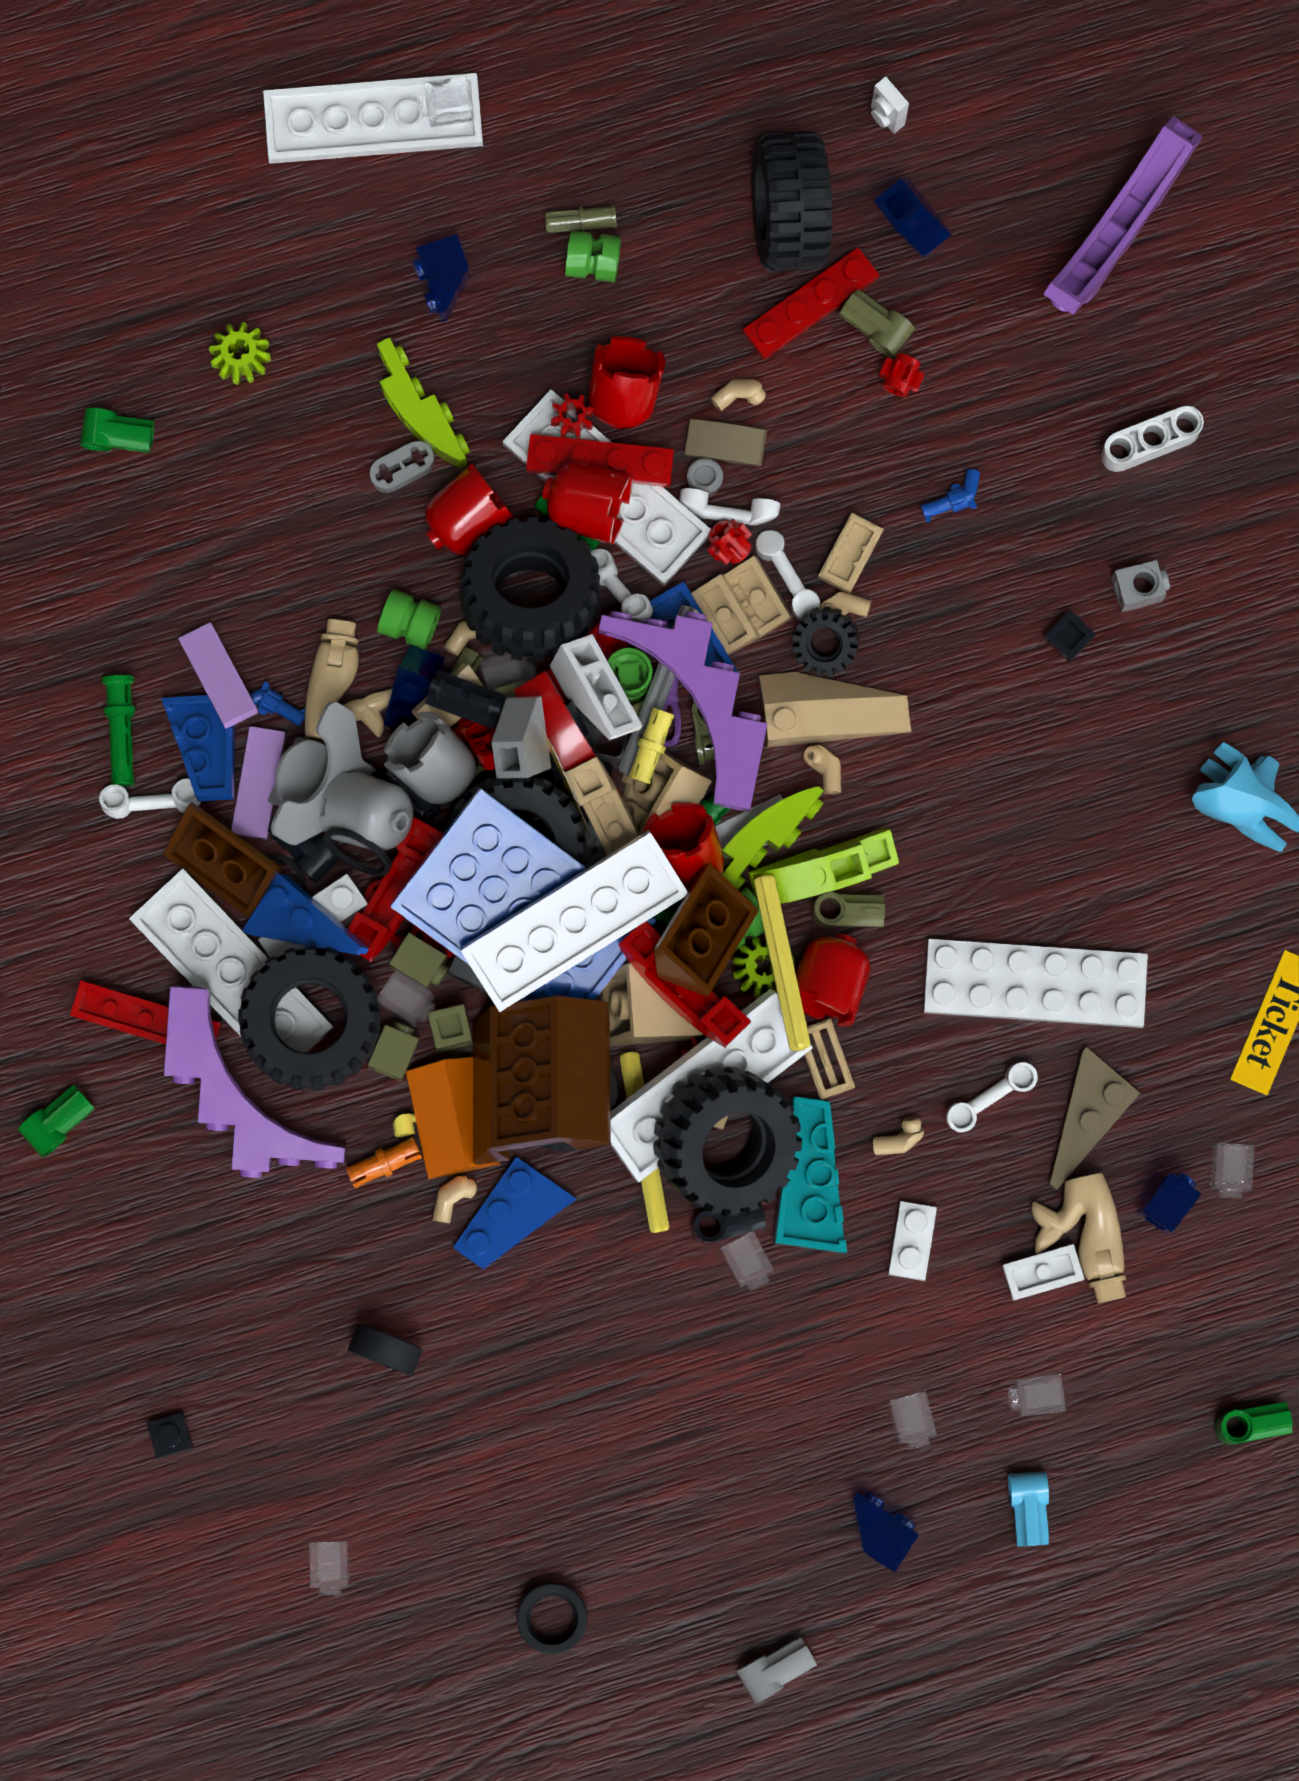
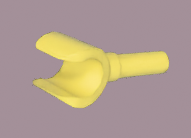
(404, 1125)

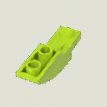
(424, 417)
(772, 827)
(831, 868)

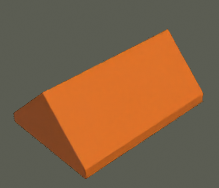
(444, 1115)

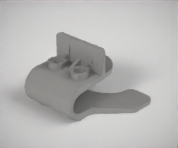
(307, 771)

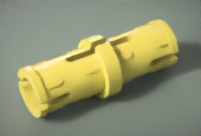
(651, 746)

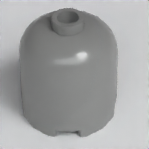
(430, 759)
(367, 807)

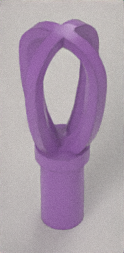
(673, 701)

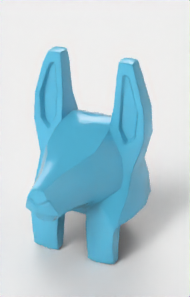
(1245, 796)

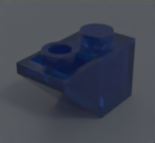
(912, 216)
(446, 274)
(411, 685)
(1170, 1202)
(881, 1535)

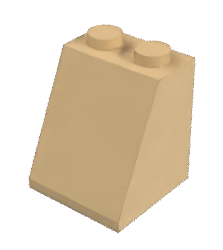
(641, 1014)

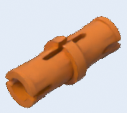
(384, 1162)

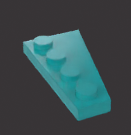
(810, 1203)

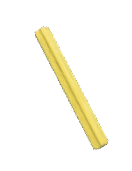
(782, 963)
(652, 1183)

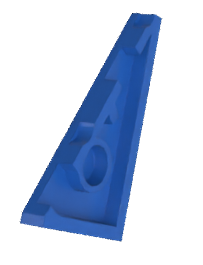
(295, 917)

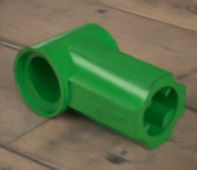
(106, 430)
(49, 1127)
(1256, 1423)

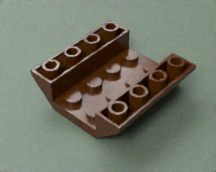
(541, 1076)

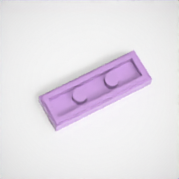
(218, 675)
(257, 780)

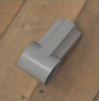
(769, 1673)

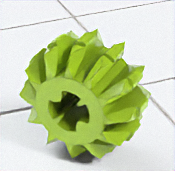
(249, 361)
(750, 966)

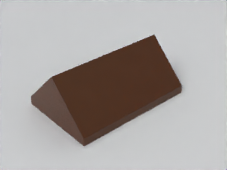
(221, 860)
(703, 933)

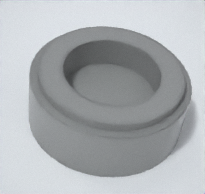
(705, 476)

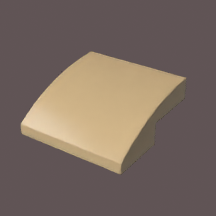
(742, 605)

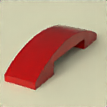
(560, 725)
(378, 919)
(709, 1014)

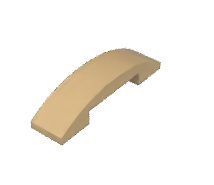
(602, 804)

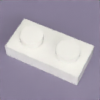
(889, 106)
(912, 1241)
(1043, 1272)

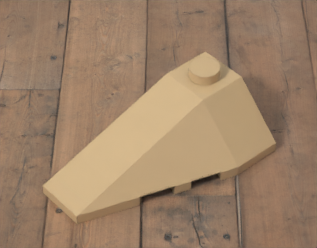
(820, 709)
(671, 783)

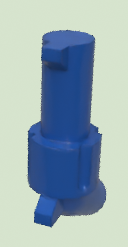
(956, 499)
(272, 702)

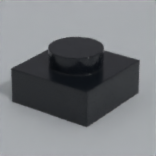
(1069, 636)
(169, 1435)

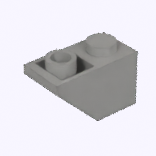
(518, 739)

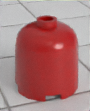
(625, 382)
(588, 500)
(464, 512)
(687, 840)
(833, 978)

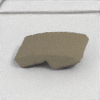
(725, 442)

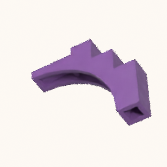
(1125, 217)
(683, 651)
(257, 1137)

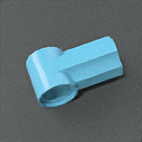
(1029, 1499)

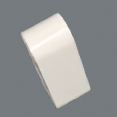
(1164, 427)

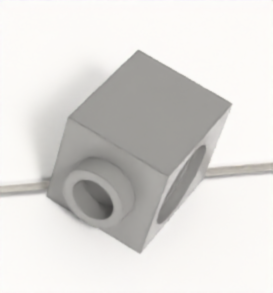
(1129, 597)

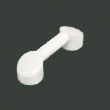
(761, 509)
(770, 547)
(634, 605)
(117, 803)
(1018, 1077)

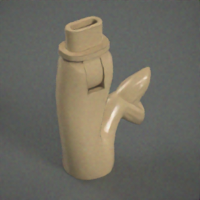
(332, 676)
(1101, 1240)

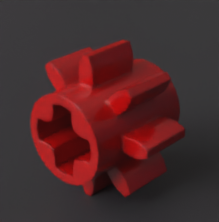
(901, 375)
(579, 410)
(729, 541)

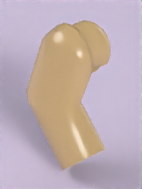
(736, 389)
(848, 604)
(459, 639)
(827, 765)
(903, 1141)
(450, 1193)

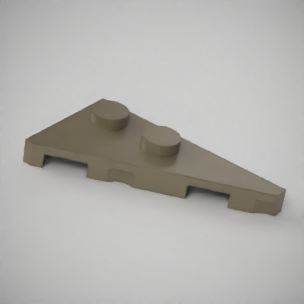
(1094, 1106)

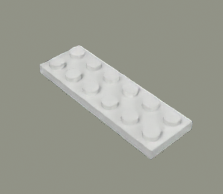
(361, 120)
(656, 526)
(574, 921)
(219, 956)
(1035, 983)
(757, 1049)

